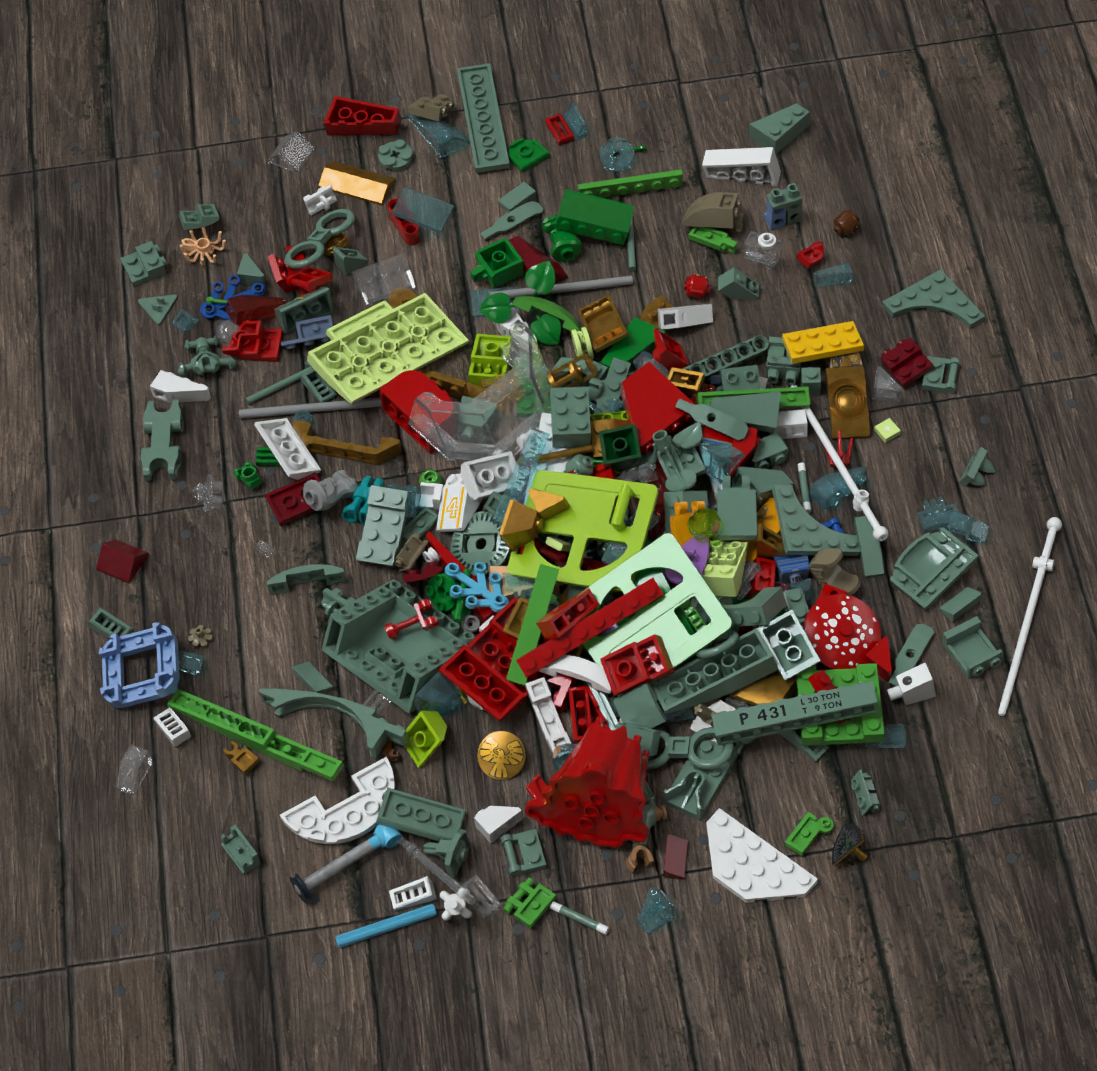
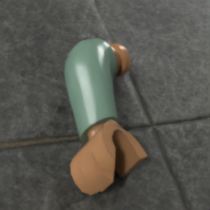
(651, 816)

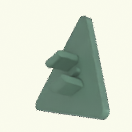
(157, 306)

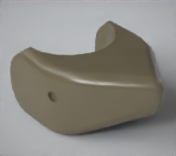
(827, 571)

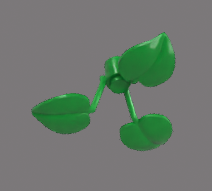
(542, 279)

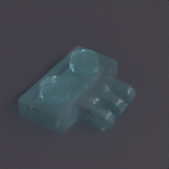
(936, 515)
(517, 585)

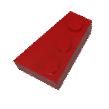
(583, 711)

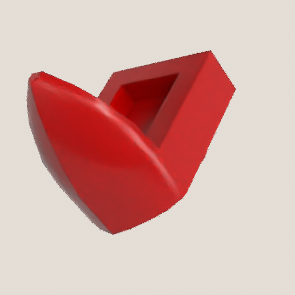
(812, 255)

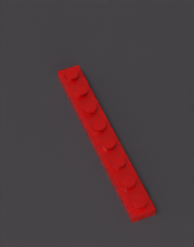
(590, 627)

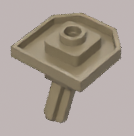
(704, 713)

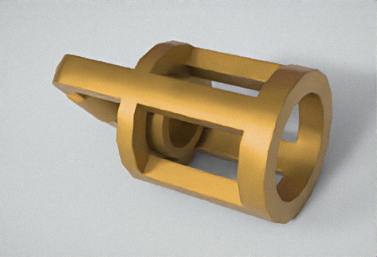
(575, 372)

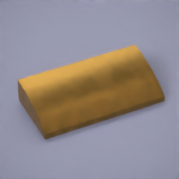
(766, 690)

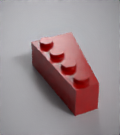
(361, 118)

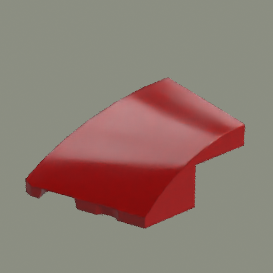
(255, 342)

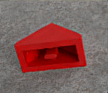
(881, 655)

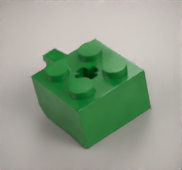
(497, 264)

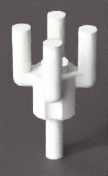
(454, 906)

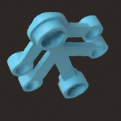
(494, 600)

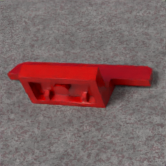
(282, 271)

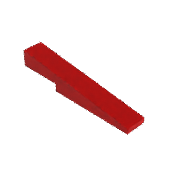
(446, 557)

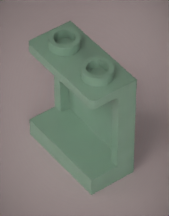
(971, 648)

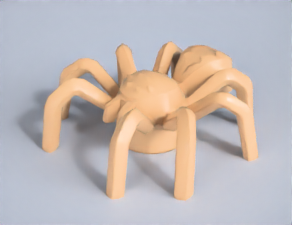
(201, 246)

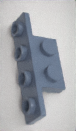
(310, 331)

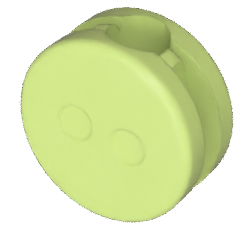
(582, 342)

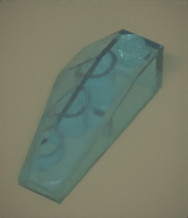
(440, 135)

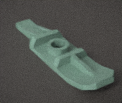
(518, 215)
(723, 422)
(915, 645)

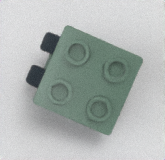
(737, 379)

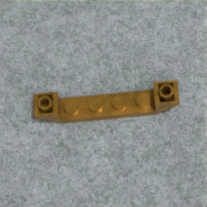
(387, 448)

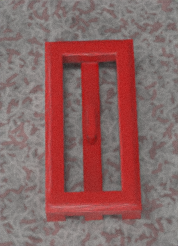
(570, 136)

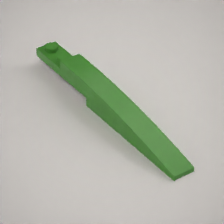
(255, 735)

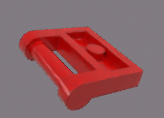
(309, 278)

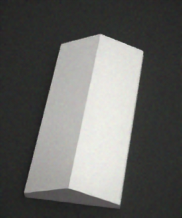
(288, 448)

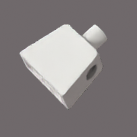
(913, 685)

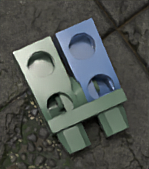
(782, 205)

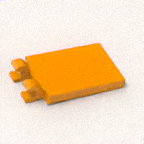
(679, 522)

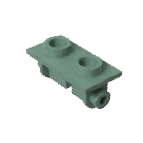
(862, 785)

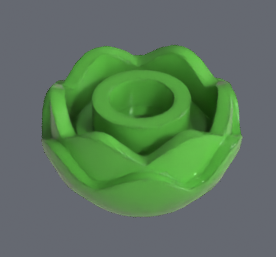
(431, 475)

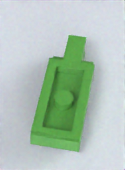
(713, 238)

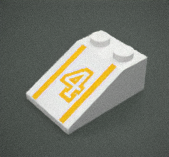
(455, 506)

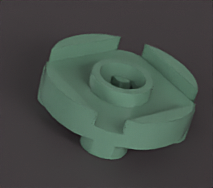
(395, 148)

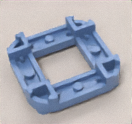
(148, 690)

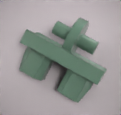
(334, 600)

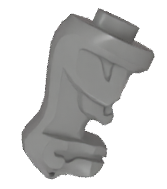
(329, 491)

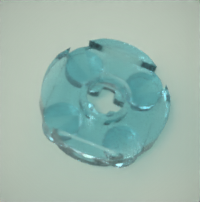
(610, 148)

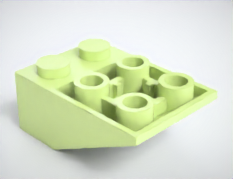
(725, 567)

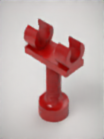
(428, 623)

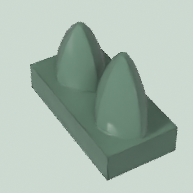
(977, 462)

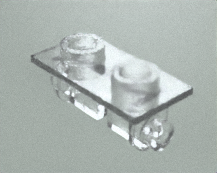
(643, 475)

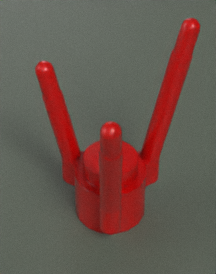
(845, 458)

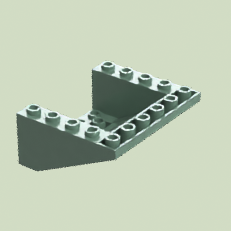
(395, 665)

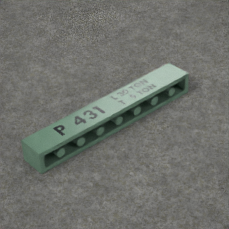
(795, 713)

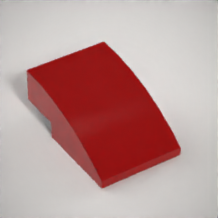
(637, 664)

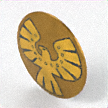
(501, 755)

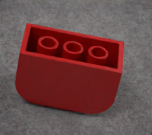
(399, 396)

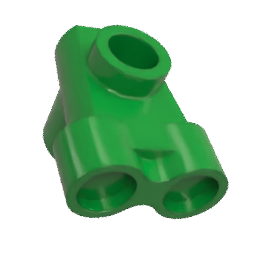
(248, 475)

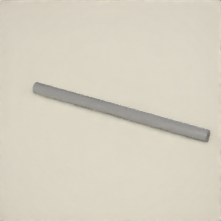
(574, 286)
(312, 407)

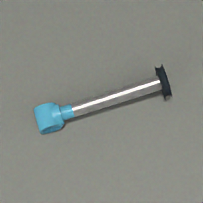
(383, 837)

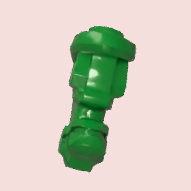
(565, 244)

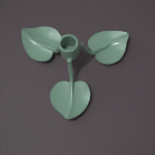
(662, 442)

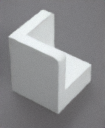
(430, 495)

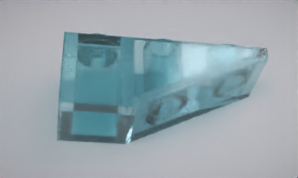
(832, 487)

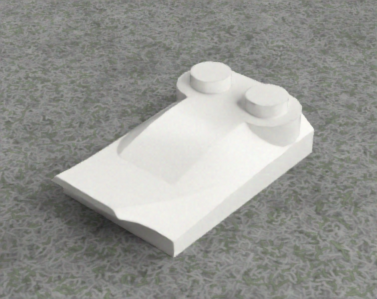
(487, 475)

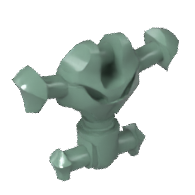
(204, 360)

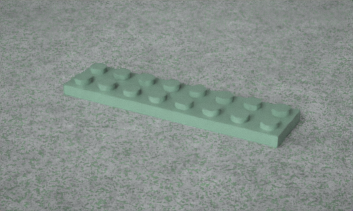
(483, 118)

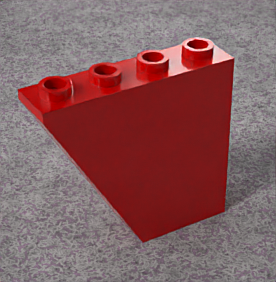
(651, 404)

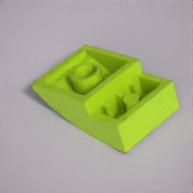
(487, 358)

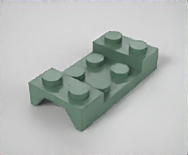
(383, 526)

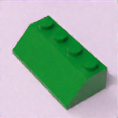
(594, 217)

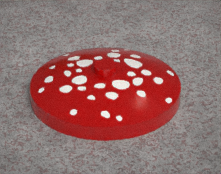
(841, 631)

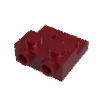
(906, 362)

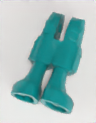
(360, 497)

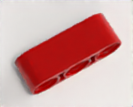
(407, 230)

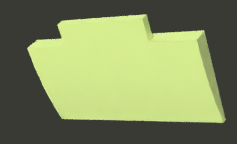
(382, 344)

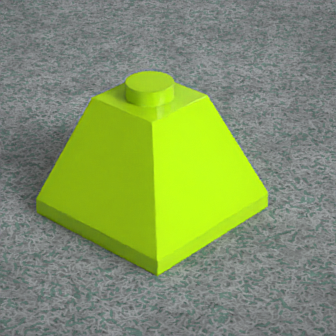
(425, 736)

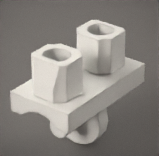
(320, 200)

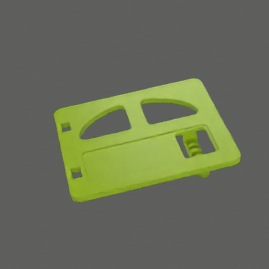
(588, 519)

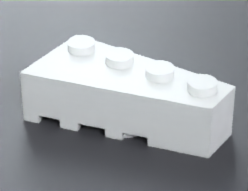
(743, 165)

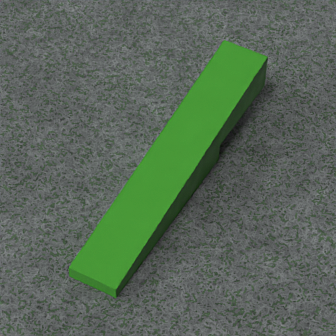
(536, 610)

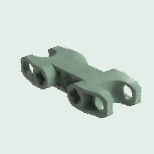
(162, 452)

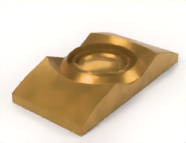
(603, 323)
(848, 402)

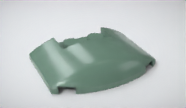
(931, 566)

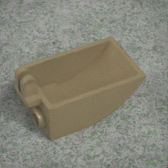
(716, 211)

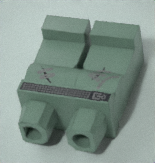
(780, 366)

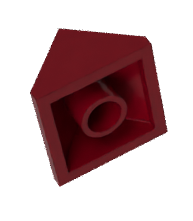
(120, 560)

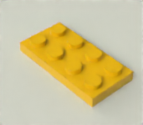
(822, 342)

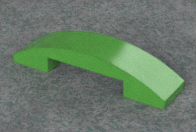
(526, 302)

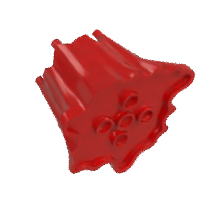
(597, 790)

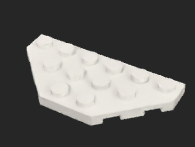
(751, 865)

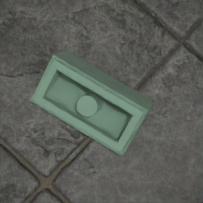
(961, 603)
(311, 678)

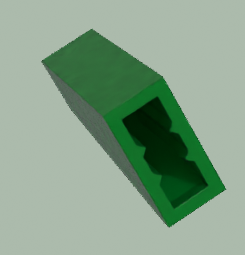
(639, 339)

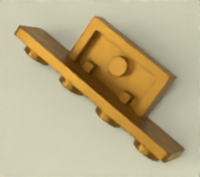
(453, 386)

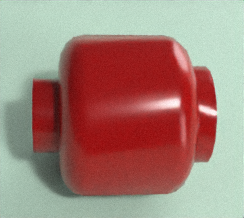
(697, 286)

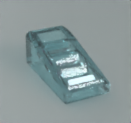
(834, 275)

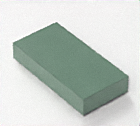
(517, 197)

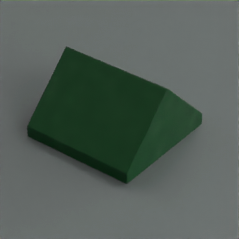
(620, 447)

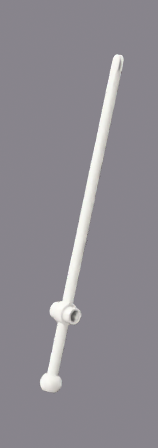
(861, 497)
(1043, 564)

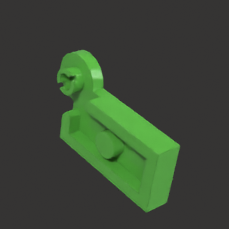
(807, 832)

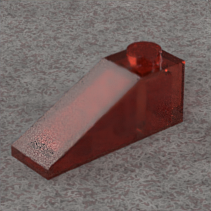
(251, 307)

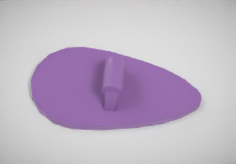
(698, 554)

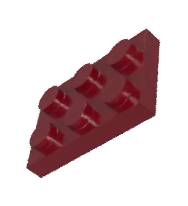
(289, 502)

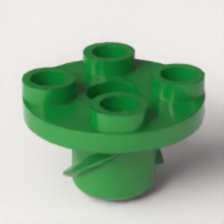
(439, 591)

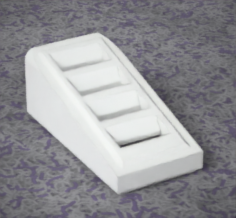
(180, 736)
(415, 900)

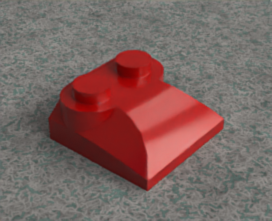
(668, 351)

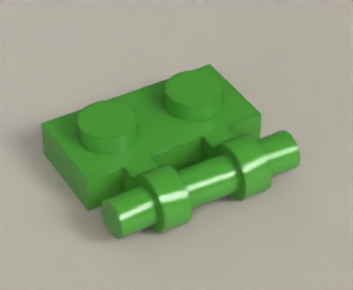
(535, 904)

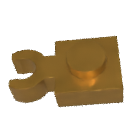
(242, 759)

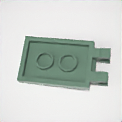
(737, 511)

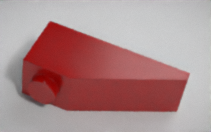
(567, 615)

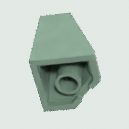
(762, 481)

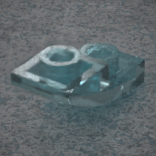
(969, 526)
(190, 662)

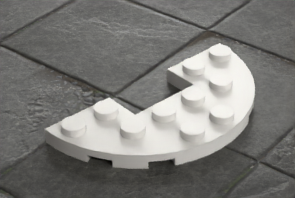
(348, 818)

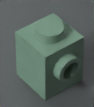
(811, 378)

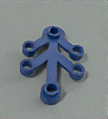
(216, 307)

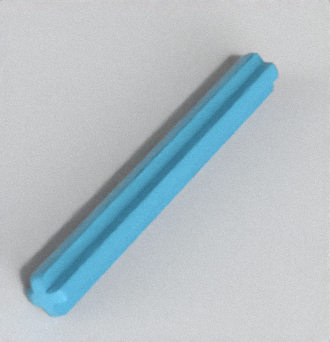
(385, 925)

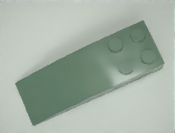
(717, 675)

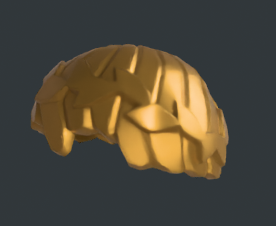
(336, 241)

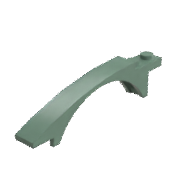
(376, 729)

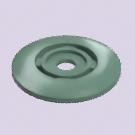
(479, 528)

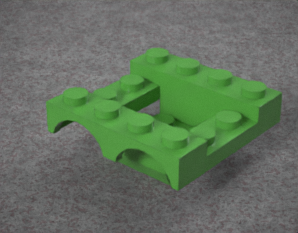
(859, 729)

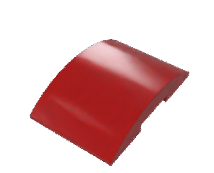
(483, 667)

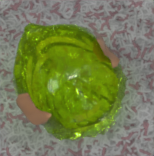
(703, 523)

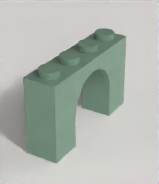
(756, 611)

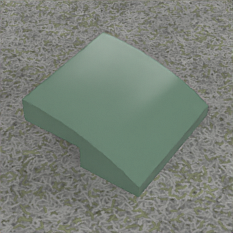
(204, 216)
(683, 459)
(640, 707)

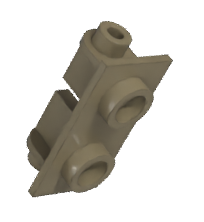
(407, 559)

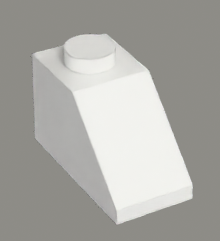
(497, 820)

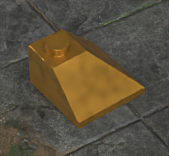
(520, 525)

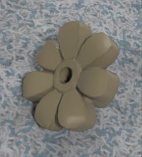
(200, 636)

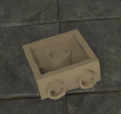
(432, 108)

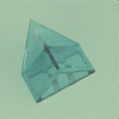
(719, 459)
(656, 911)

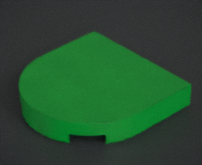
(526, 154)

